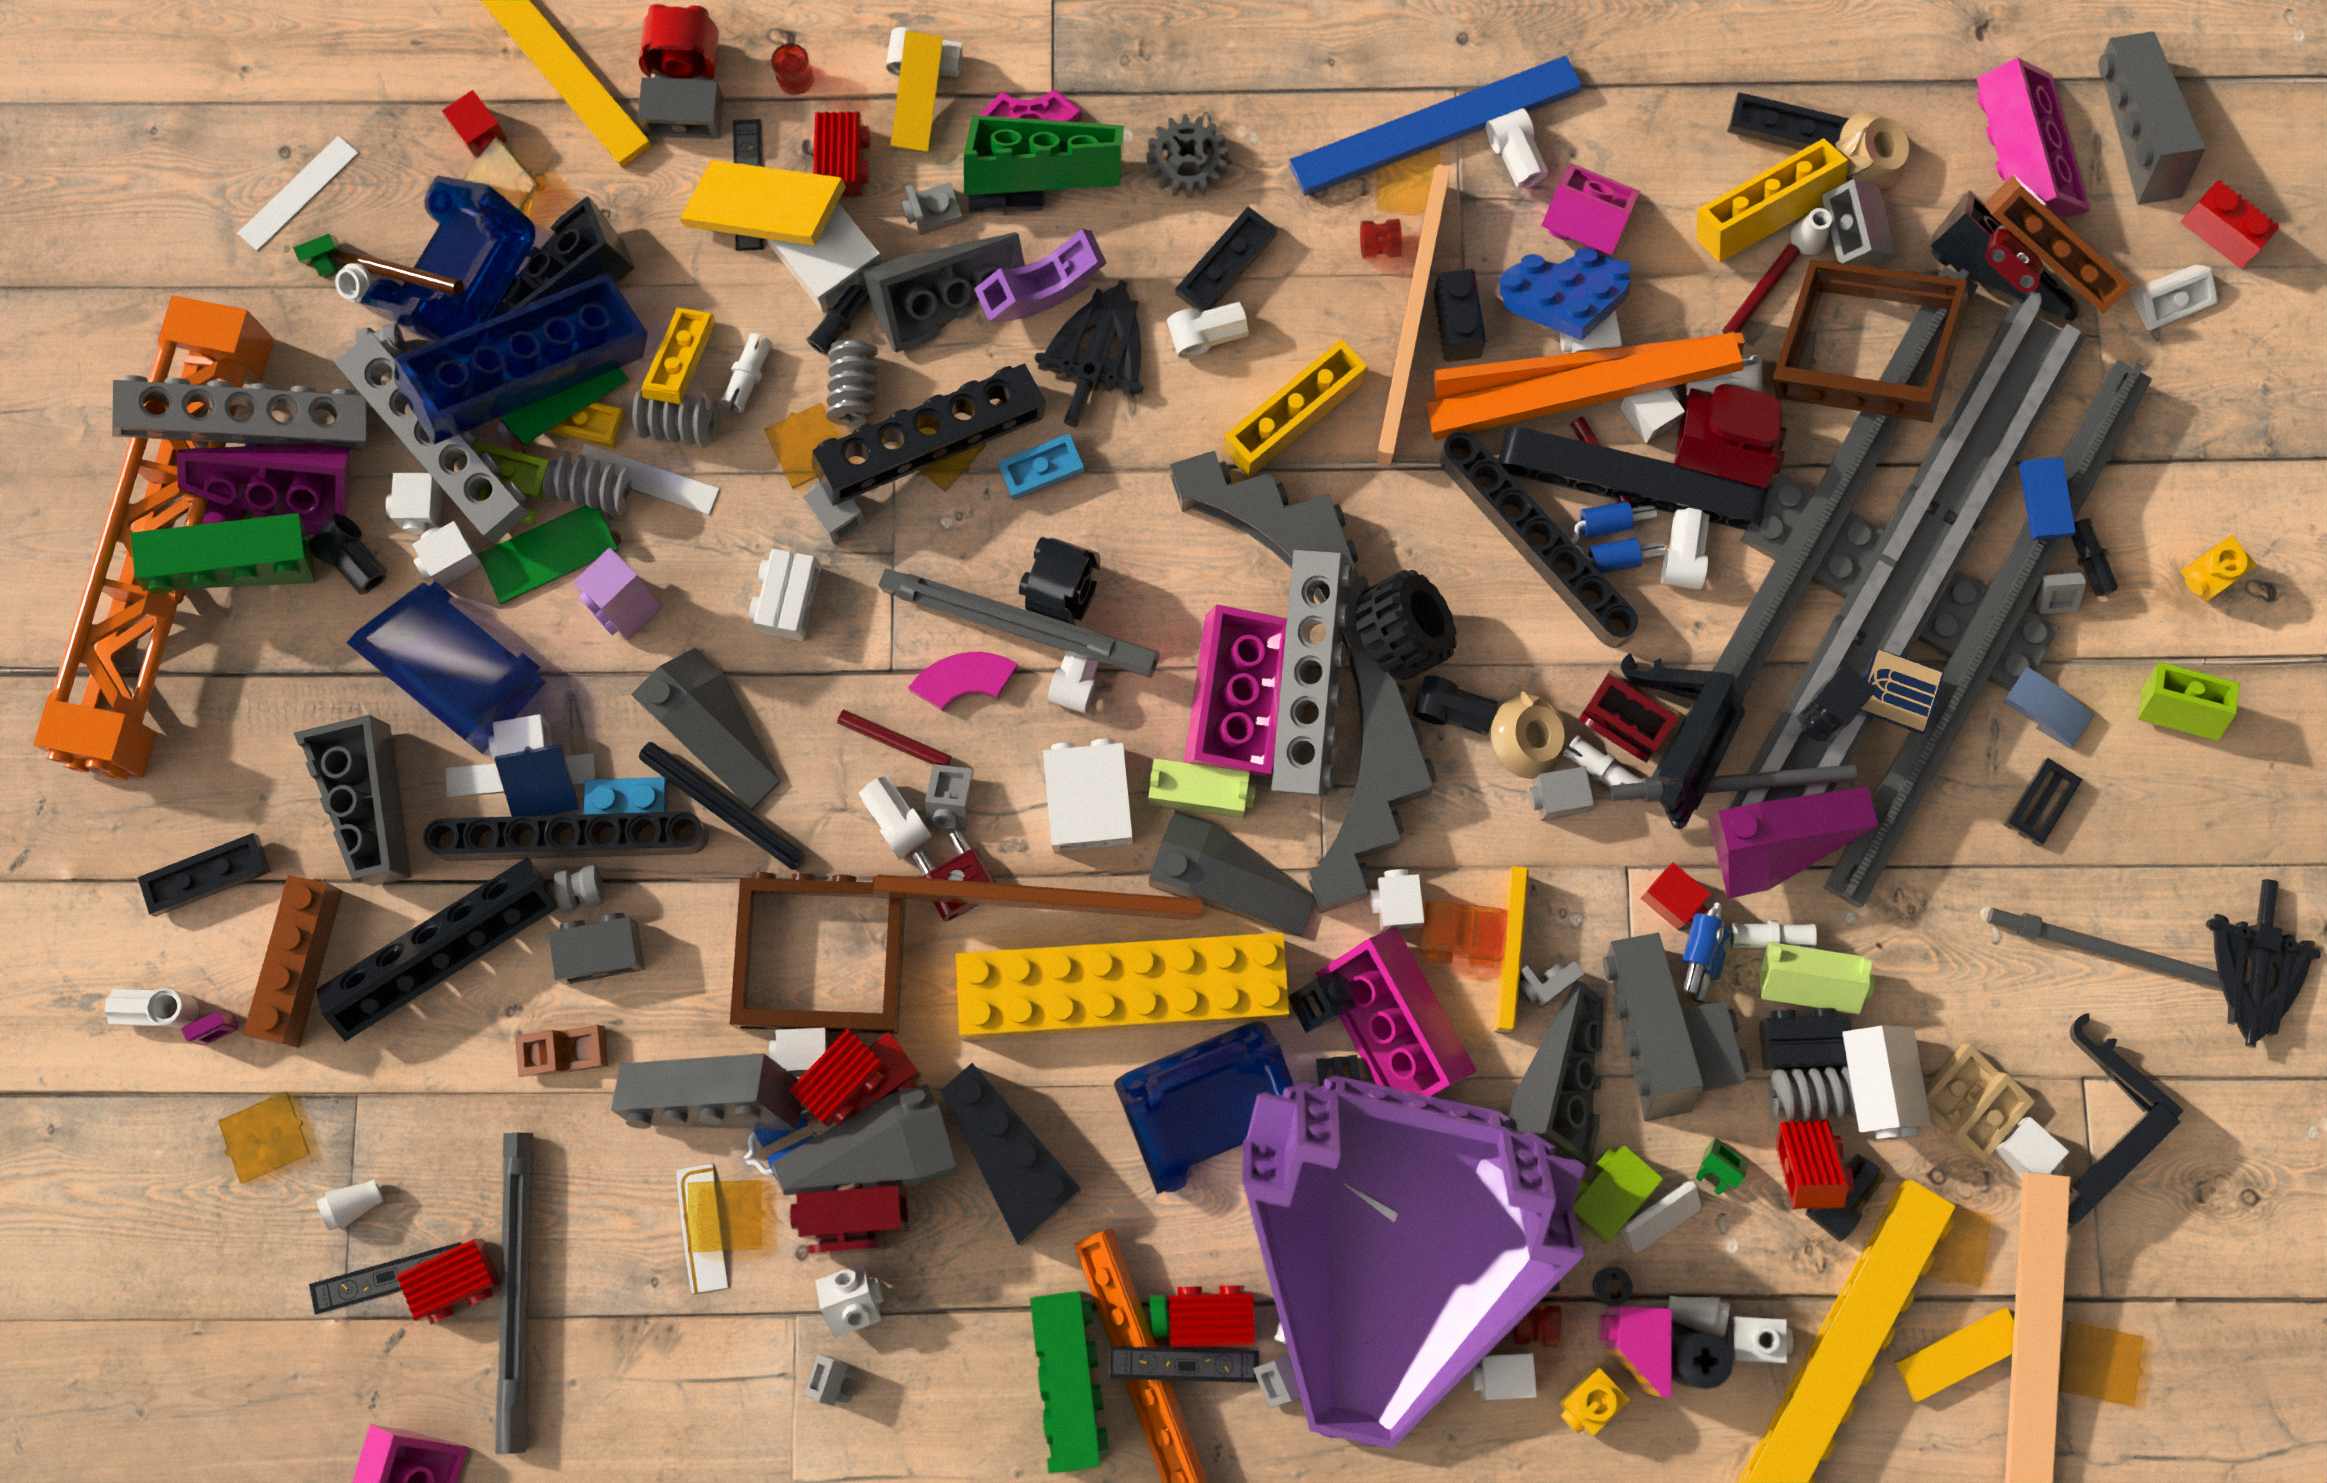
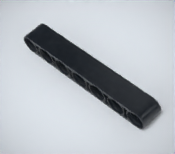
(1626, 474)
(1540, 557)
(549, 827)

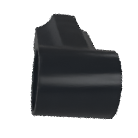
(340, 546)
(1444, 703)
(1842, 1221)

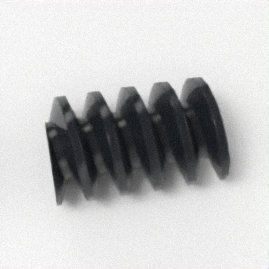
(1715, 1362)

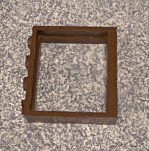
(1862, 393)
(802, 1019)

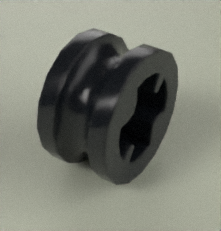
(1623, 1292)

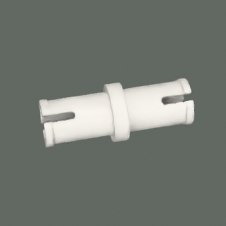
(746, 372)
(1598, 764)
(1760, 934)

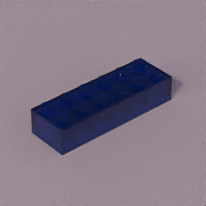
(519, 358)

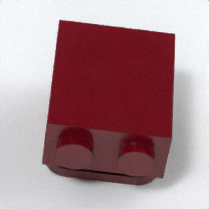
(1731, 434)
(1628, 716)
(849, 1218)

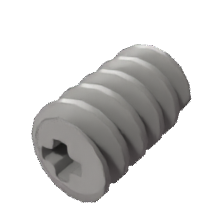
(848, 382)
(675, 421)
(588, 484)
(1811, 1091)

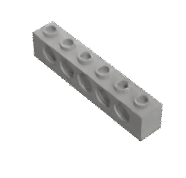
(134, 421)
(493, 517)
(1308, 572)

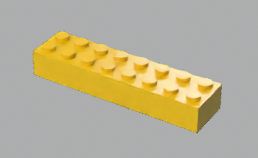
(1121, 986)

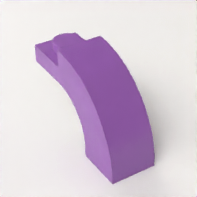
(1043, 284)

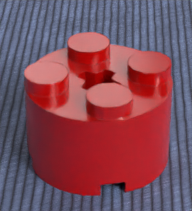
(678, 42)

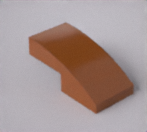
(561, 1051)

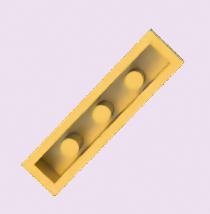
(1770, 200)
(1295, 408)

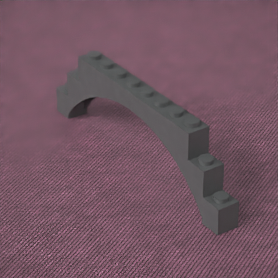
(1390, 754)

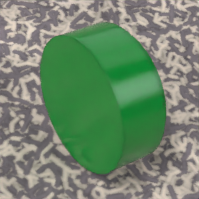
(1159, 1316)

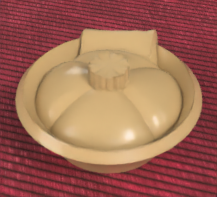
(1874, 149)
(1528, 735)

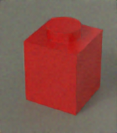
(473, 123)
(1676, 896)

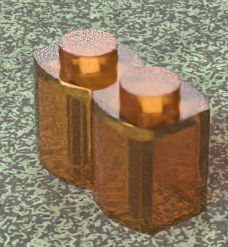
(1463, 933)

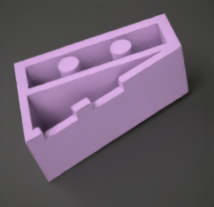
(616, 595)

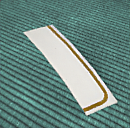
(705, 1269)

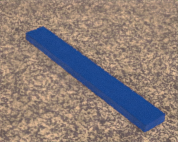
(1433, 125)

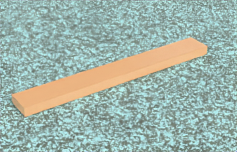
(1412, 315)
(2037, 1328)

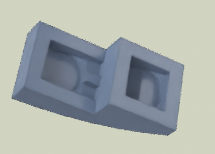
(2050, 706)

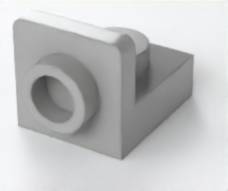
(932, 208)
(948, 797)
(1556, 981)

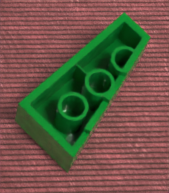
(1040, 155)
(224, 555)
(1067, 1381)

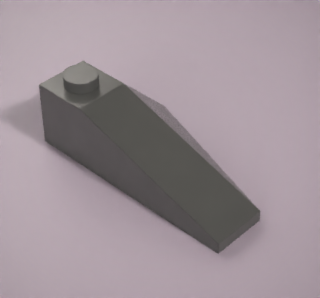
(931, 288)
(703, 714)
(1224, 874)
(1561, 1080)
(885, 1142)

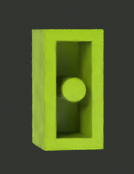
(2188, 701)
(1614, 1192)

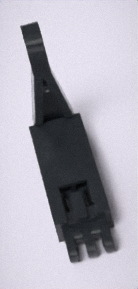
(1703, 736)
(2136, 1142)

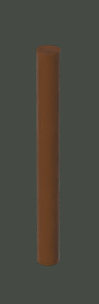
(402, 272)

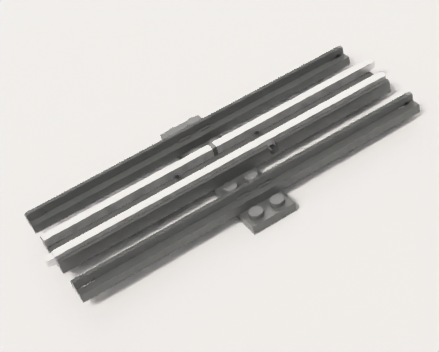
(1905, 578)

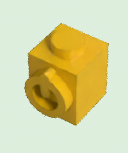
(2218, 568)
(1591, 1402)

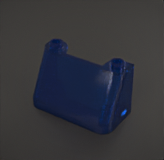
(477, 242)
(448, 663)
(1200, 1100)

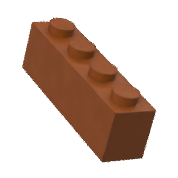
(2058, 244)
(293, 961)

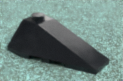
(1964, 242)

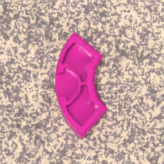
(1049, 107)
(963, 675)

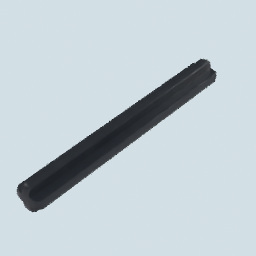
(721, 805)

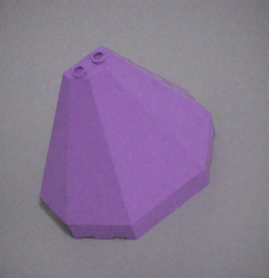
(1470, 1254)

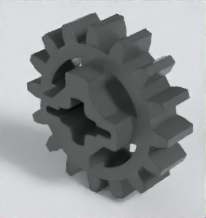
(1187, 140)

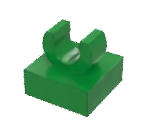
(319, 252)
(1724, 1163)

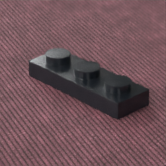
(1783, 122)
(1226, 260)
(204, 874)

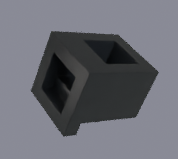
(1332, 996)

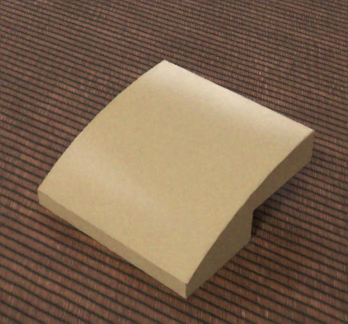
(1975, 1102)

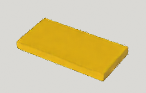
(763, 202)

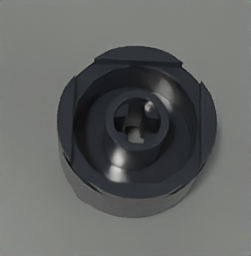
(1060, 580)

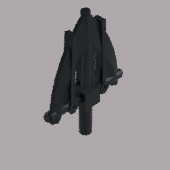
(1109, 314)
(2251, 1003)

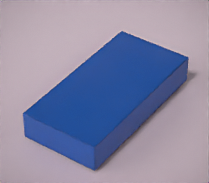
(2047, 498)

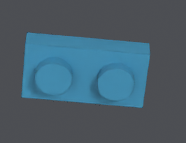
(1041, 466)
(625, 795)

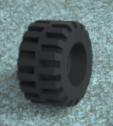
(1406, 625)

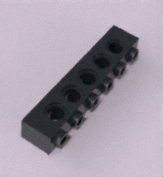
(918, 450)
(435, 949)

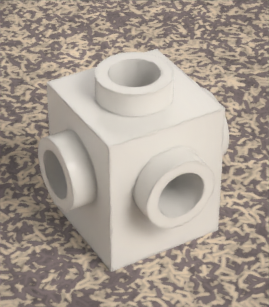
(849, 1300)

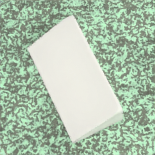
(2175, 296)
(1661, 1216)

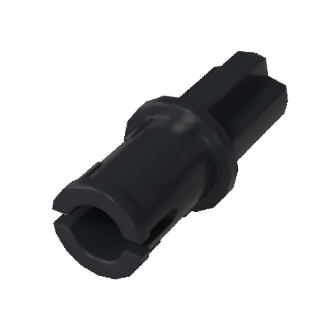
(1006, 202)
(838, 319)
(2093, 558)

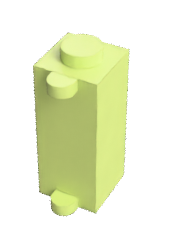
(1200, 788)
(1815, 977)

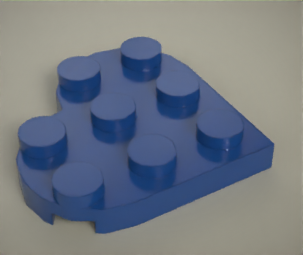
(1566, 295)

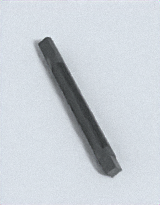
(1021, 622)
(512, 1380)

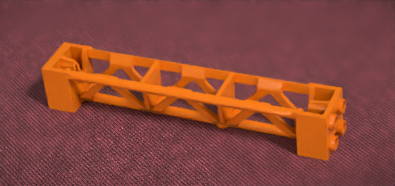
(226, 346)

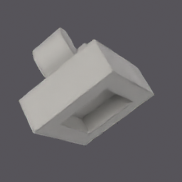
(2060, 593)
(827, 1379)
(1277, 1381)

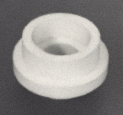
(353, 282)

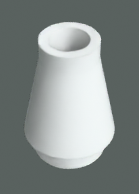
(1812, 232)
(347, 1204)
(1700, 1314)

